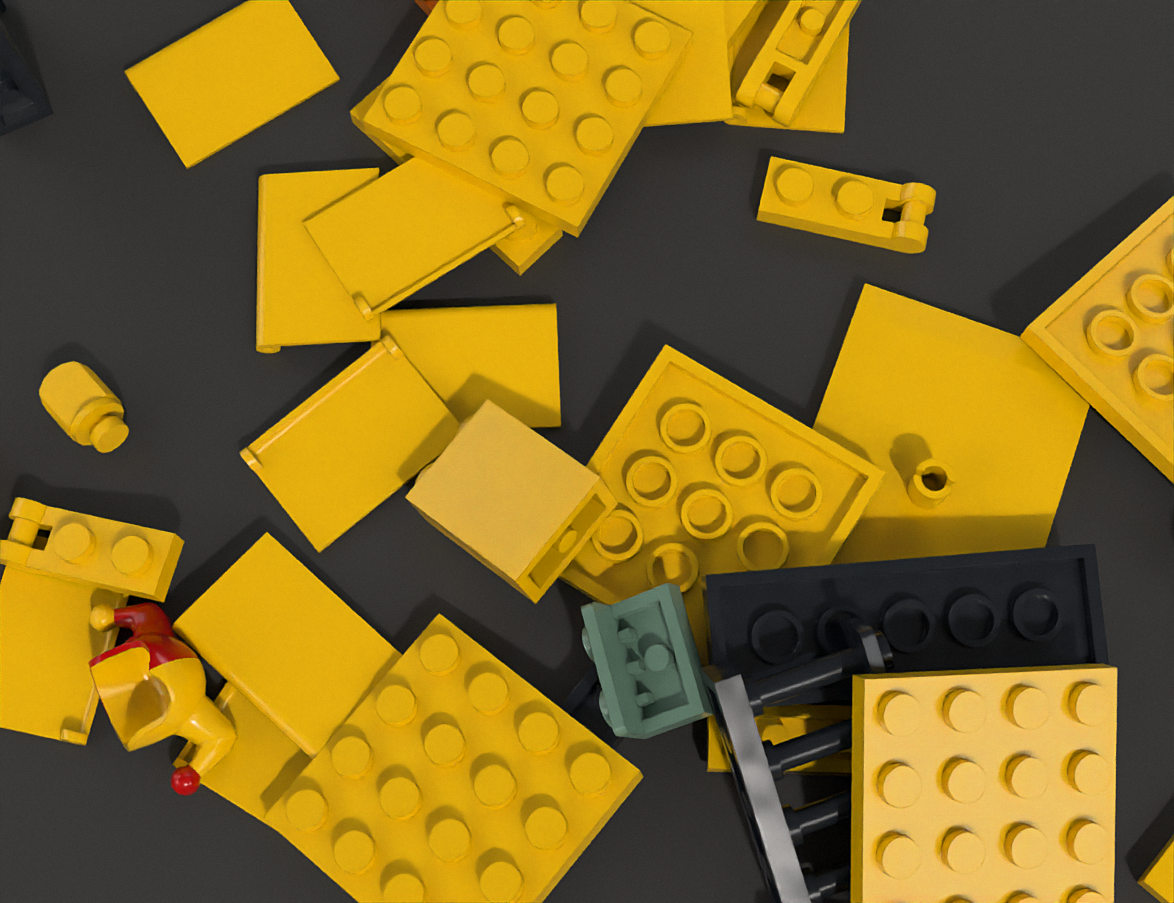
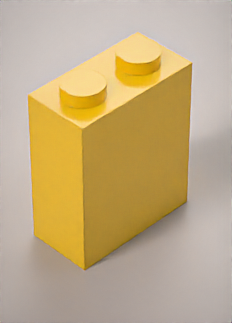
(512, 499)

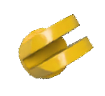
(84, 406)

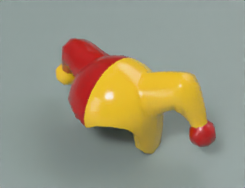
(158, 690)

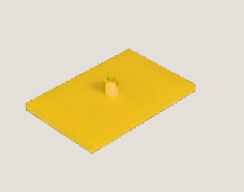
(959, 422)

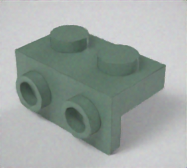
(646, 663)

